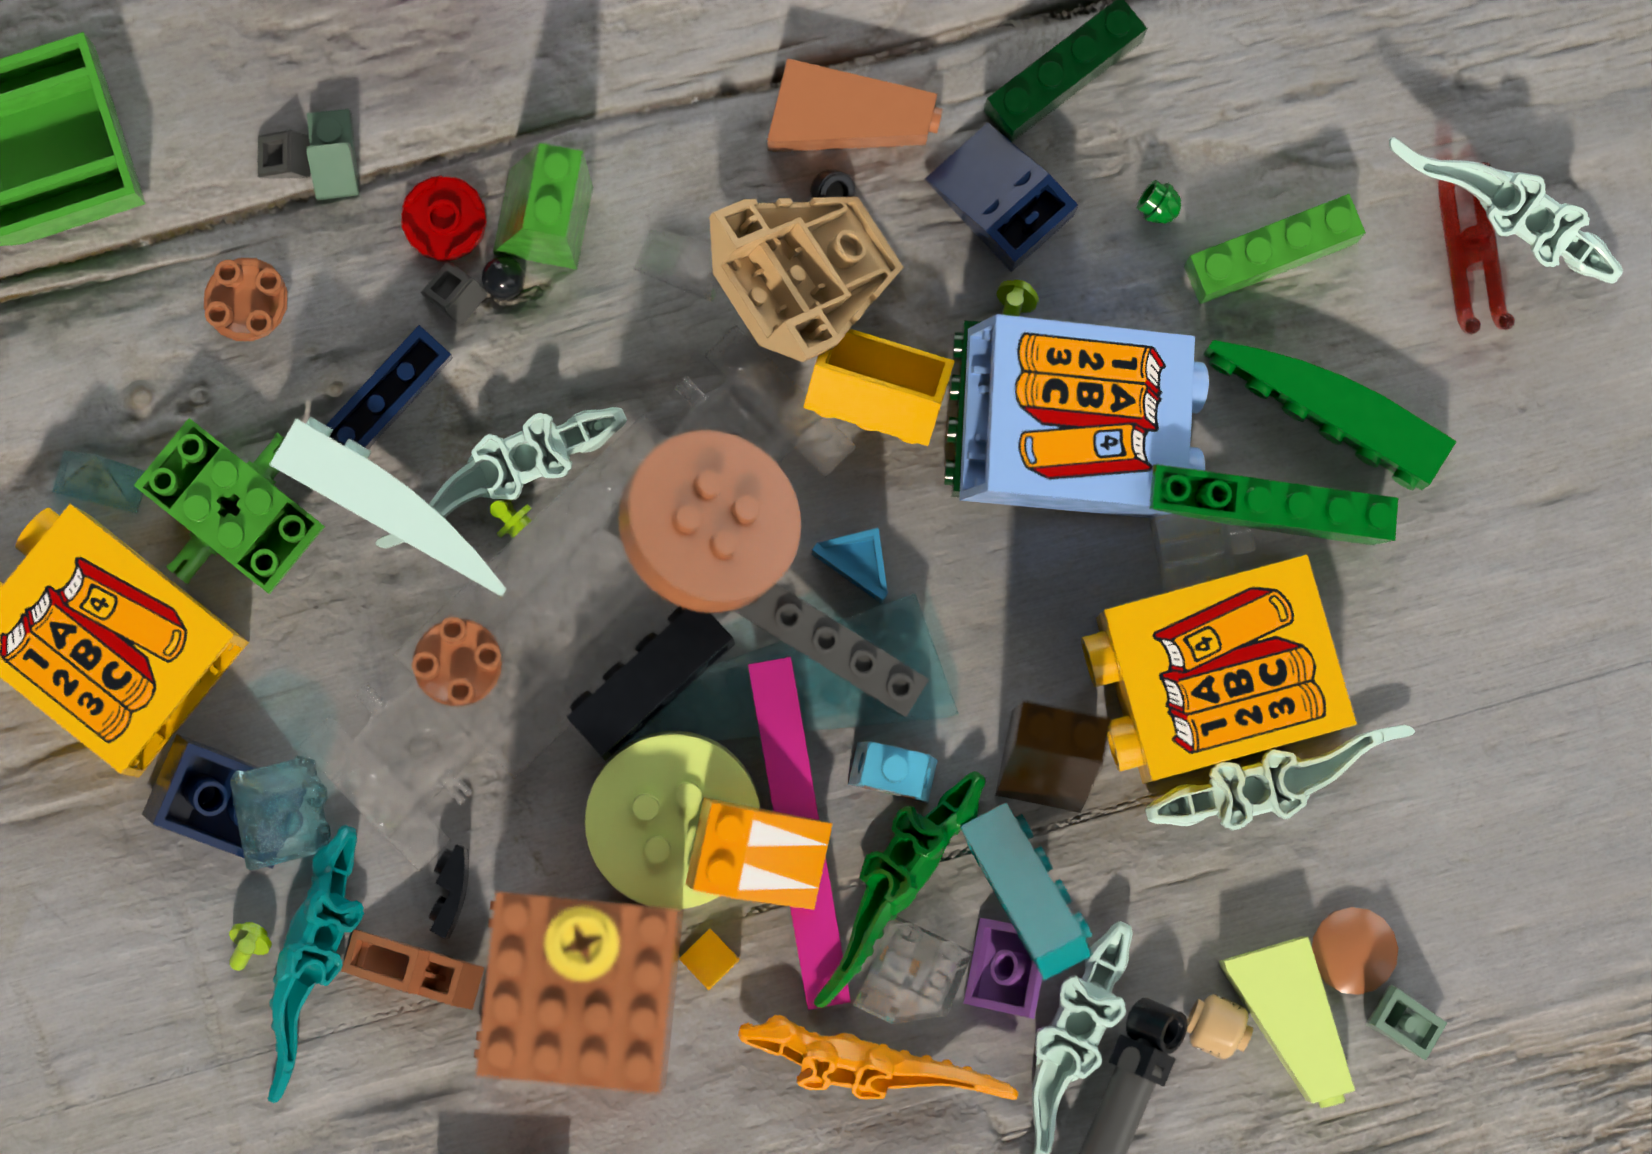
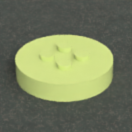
(649, 809)

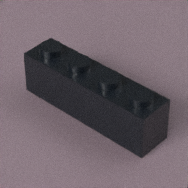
(649, 680)

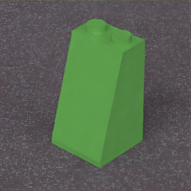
(545, 207)

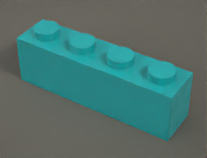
(1026, 890)

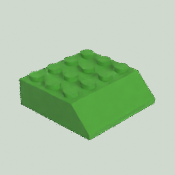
(60, 143)

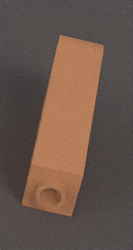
(846, 111)

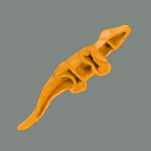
(861, 1064)

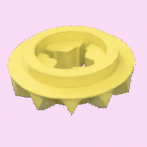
(561, 934)

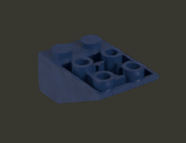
(1002, 195)

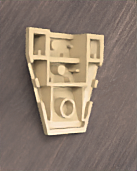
(800, 269)

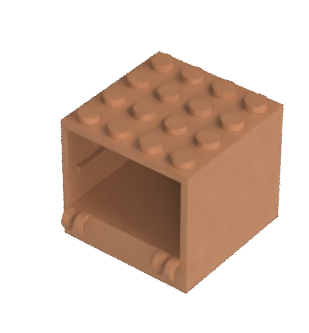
(576, 1031)

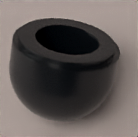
(826, 178)
(503, 278)

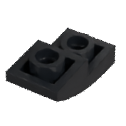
(453, 876)

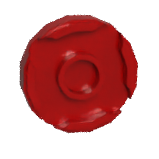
(443, 218)

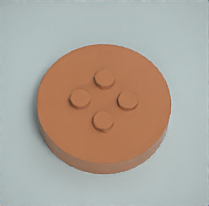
(709, 521)

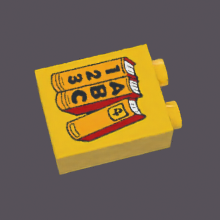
(106, 639)
(1219, 670)

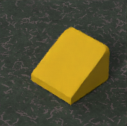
(709, 959)

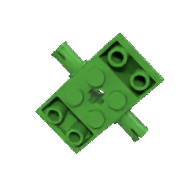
(196, 482)

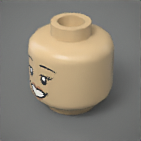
(1218, 1026)

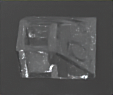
(912, 975)

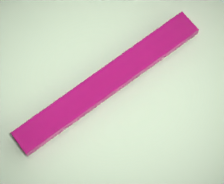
(794, 794)

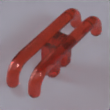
(1472, 251)

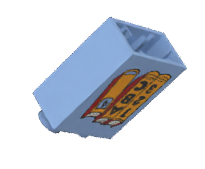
(1076, 414)

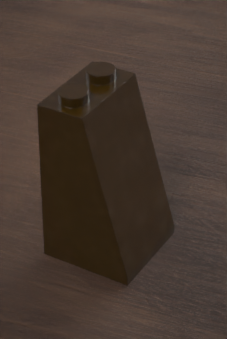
(1052, 755)

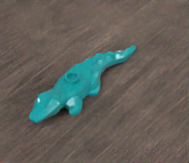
(311, 947)

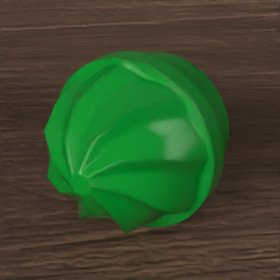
(1159, 203)

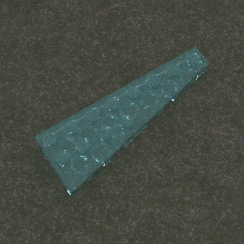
(723, 701)

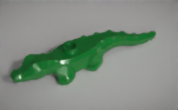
(901, 872)

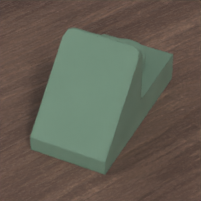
(332, 154)
(1406, 1022)

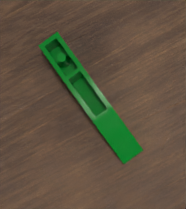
(1342, 409)
(1274, 505)

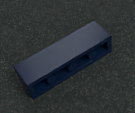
(390, 390)

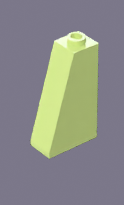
(1292, 1011)

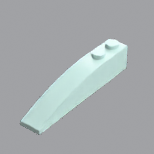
(375, 495)

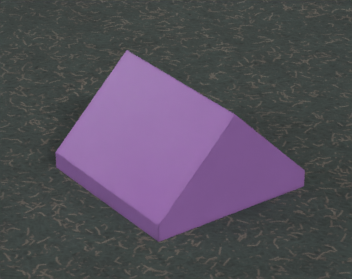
(1002, 971)

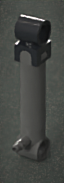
(1140, 1065)

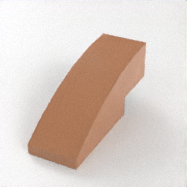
(413, 969)

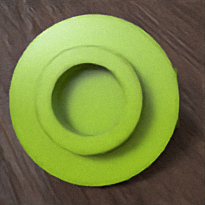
(1017, 297)
(513, 520)
(249, 940)

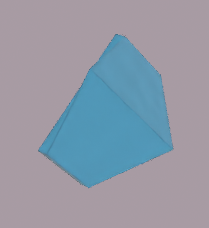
(858, 560)

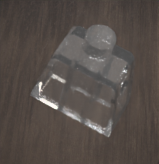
(1196, 549)

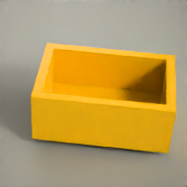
(880, 386)

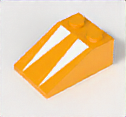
(758, 854)

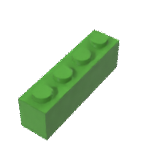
(1274, 249)

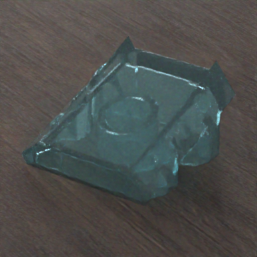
(280, 812)

